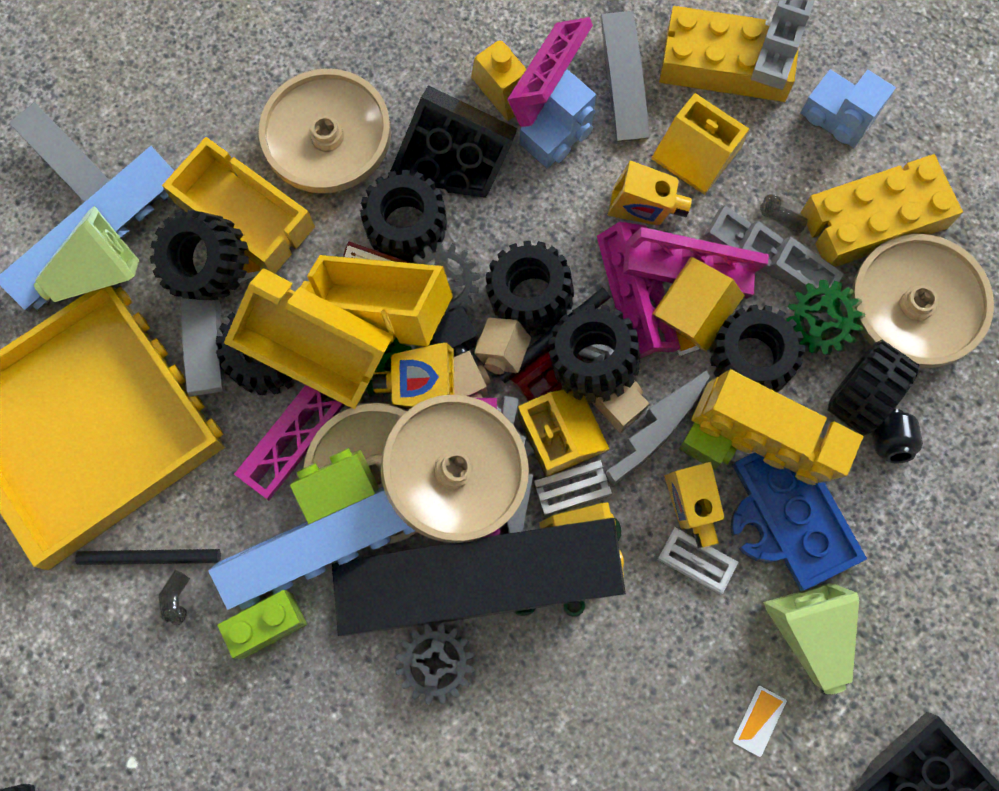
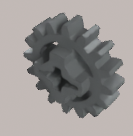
(459, 277)
(432, 681)

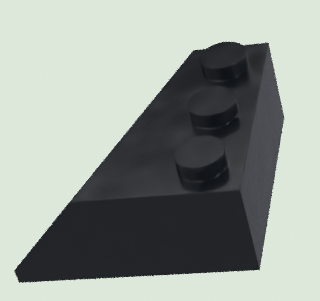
(454, 145)
(927, 760)

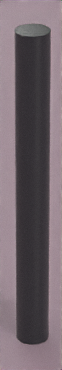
(541, 344)
(122, 557)

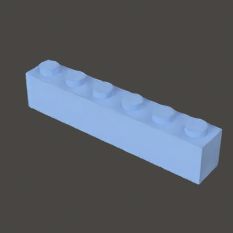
(119, 201)
(306, 550)

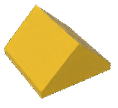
(699, 303)

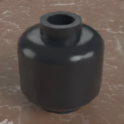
(898, 437)

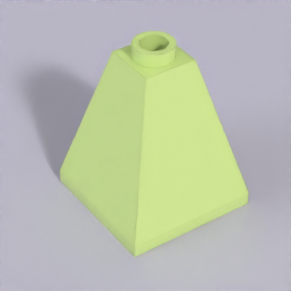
(87, 261)
(820, 632)

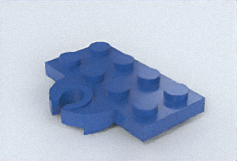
(794, 523)

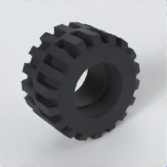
(403, 192)
(175, 255)
(530, 263)
(588, 329)
(770, 329)
(246, 374)
(873, 387)

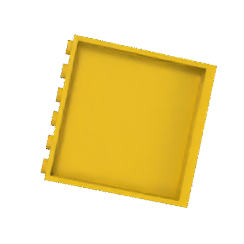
(91, 425)

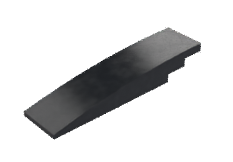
(478, 577)

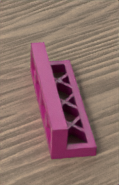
(547, 69)
(664, 254)
(633, 292)
(280, 436)

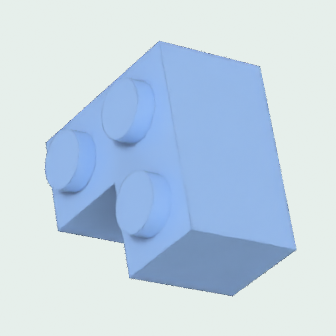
(847, 108)
(561, 122)

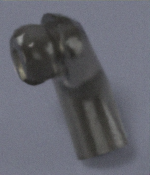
(772, 209)
(169, 598)

